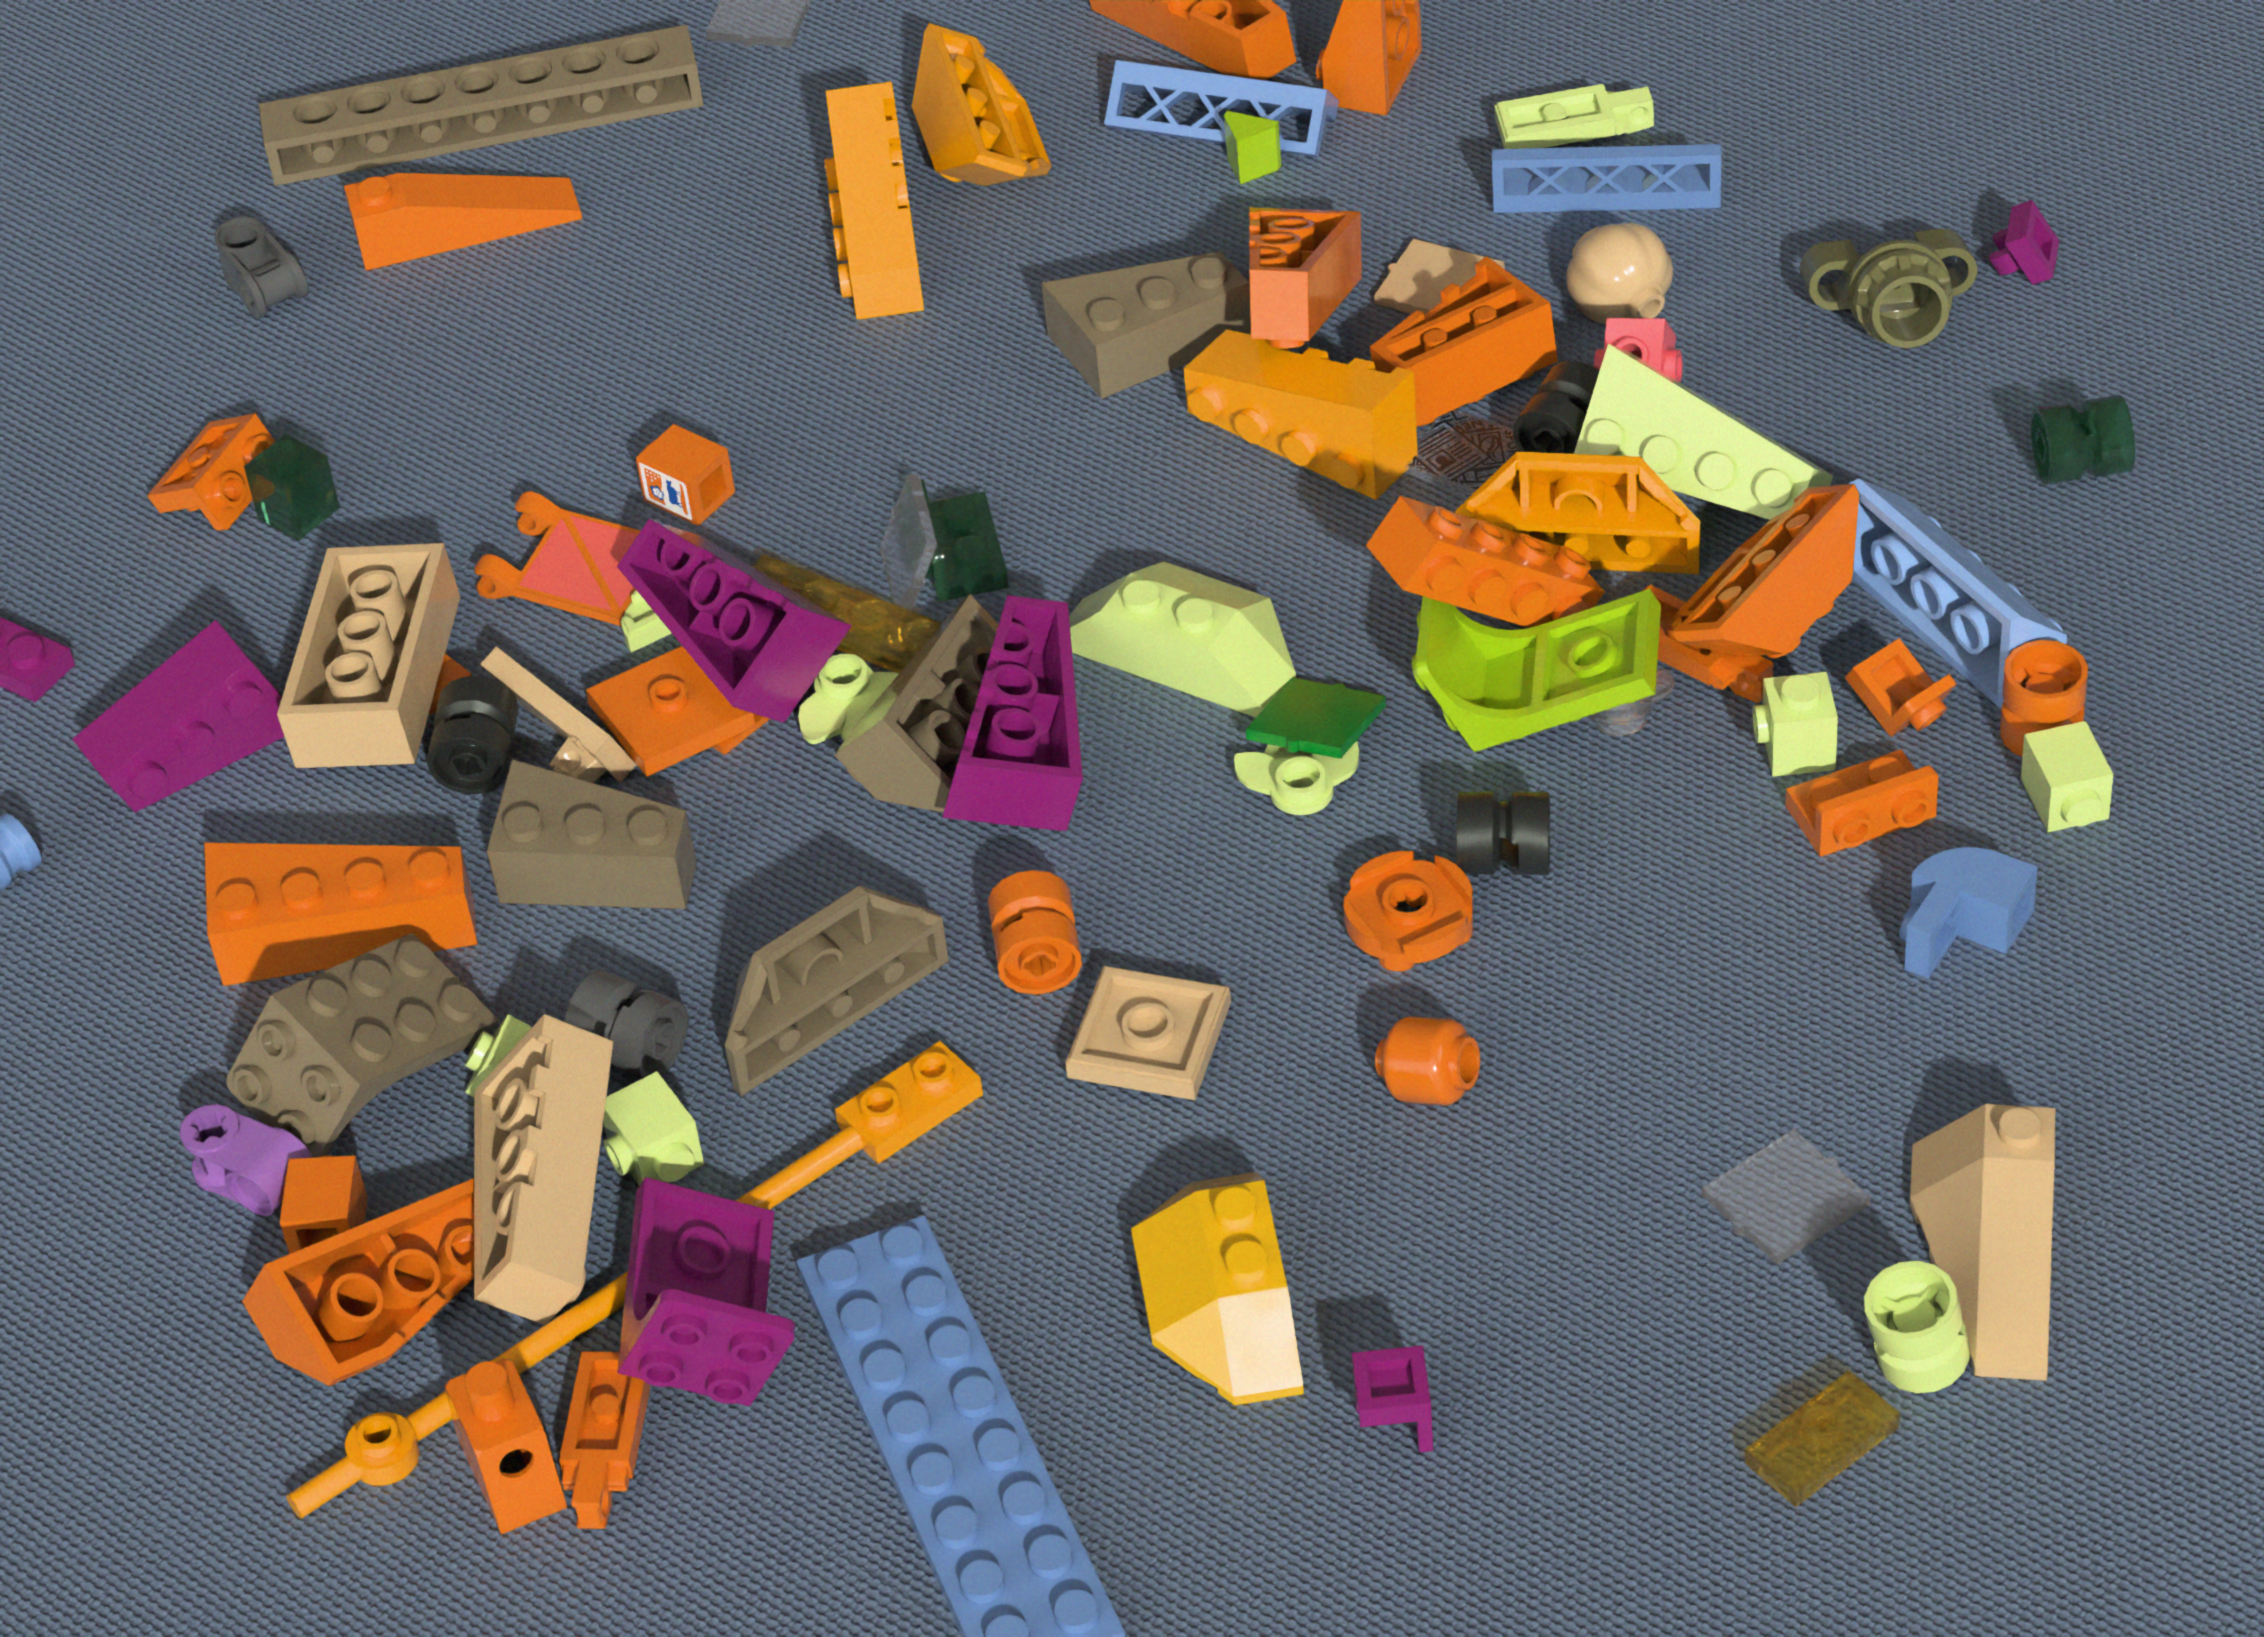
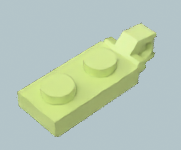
(1572, 116)

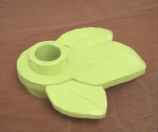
(841, 697)
(1295, 781)

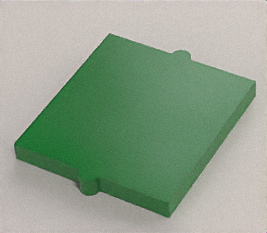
(1316, 717)

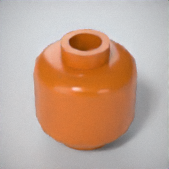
(1428, 1060)

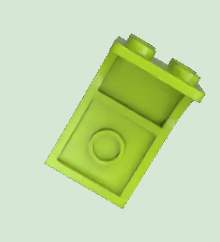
(1531, 679)

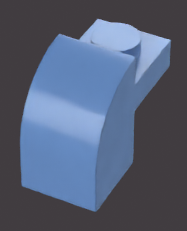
(1968, 896)

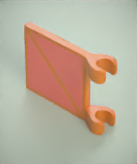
(571, 565)

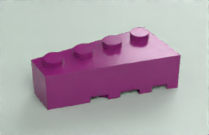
(735, 622)

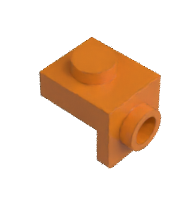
(1899, 689)

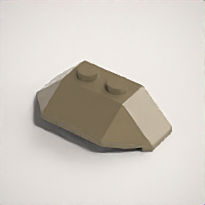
(826, 979)

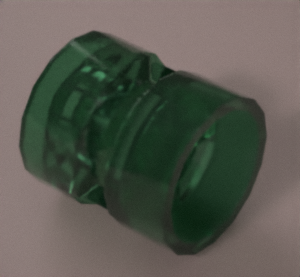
(2083, 439)

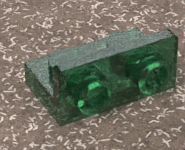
(967, 548)

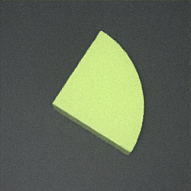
(641, 624)

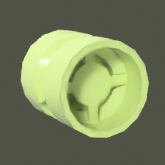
(1917, 1326)

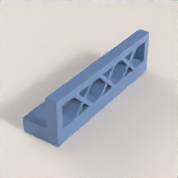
(1219, 90)
(1606, 178)

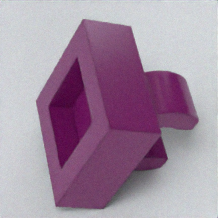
(2026, 244)

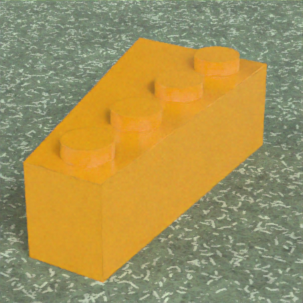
(1308, 409)

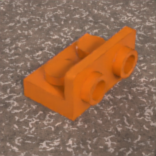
(212, 471)
(1863, 802)

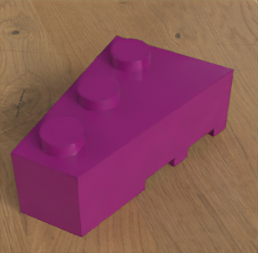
(184, 721)

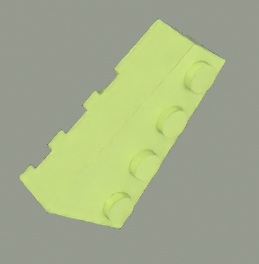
(1691, 440)

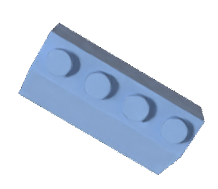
(1942, 590)

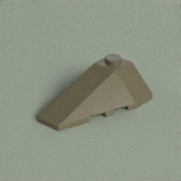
(917, 727)

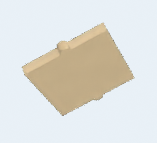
(1423, 273)

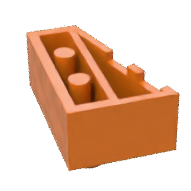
(1471, 341)

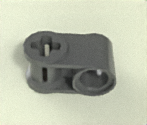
(257, 265)

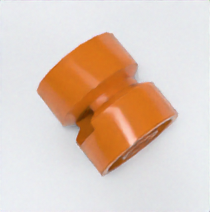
(2041, 690)
(1034, 932)

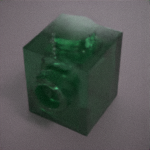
(292, 487)

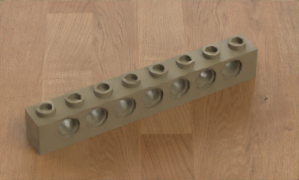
(480, 105)

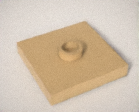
(1148, 1032)

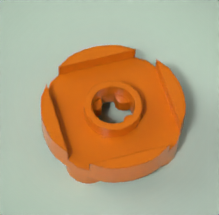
(1408, 937)

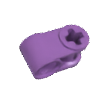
(240, 1156)

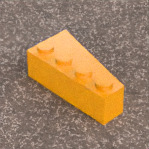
(871, 203)

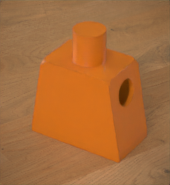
(491, 1420)

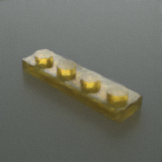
(879, 629)

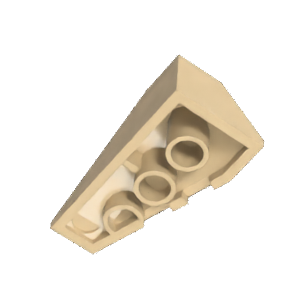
(1988, 1223)

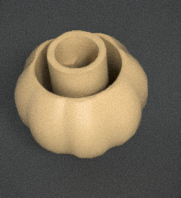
(1619, 272)

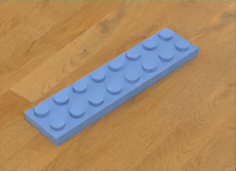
(954, 1439)

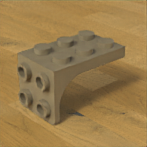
(349, 1036)

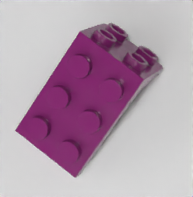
(700, 1295)

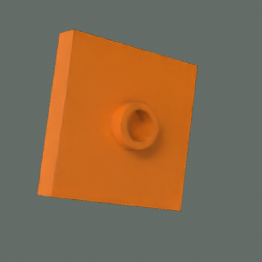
(666, 711)

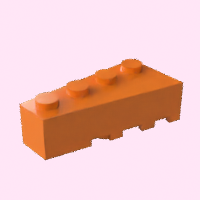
(1226, 35)
(1300, 270)
(324, 904)

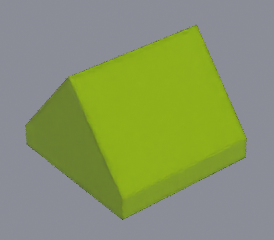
(1252, 145)

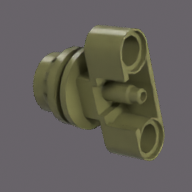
(1896, 288)

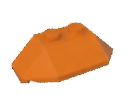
(1777, 579)

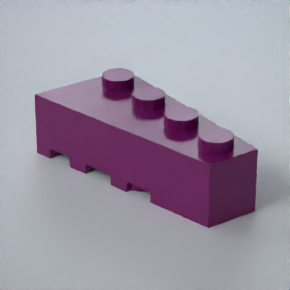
(1024, 731)

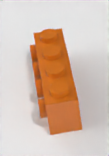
(1481, 565)

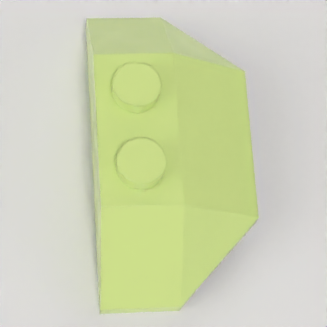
(1187, 636)

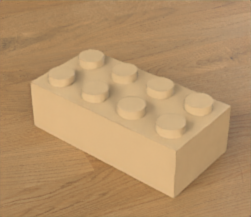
(369, 656)

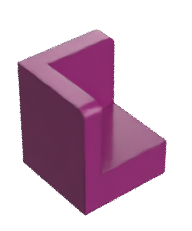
(1394, 1390)

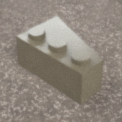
(1144, 317)
(587, 845)

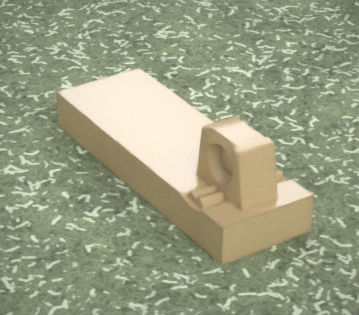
(587, 747)

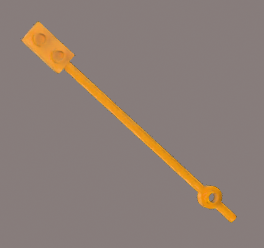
(874, 1120)

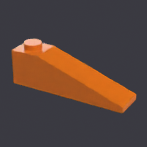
(1371, 53)
(431, 214)
(367, 1288)

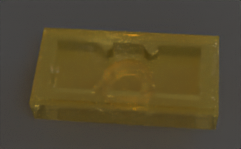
(1822, 1438)

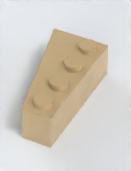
(538, 1168)

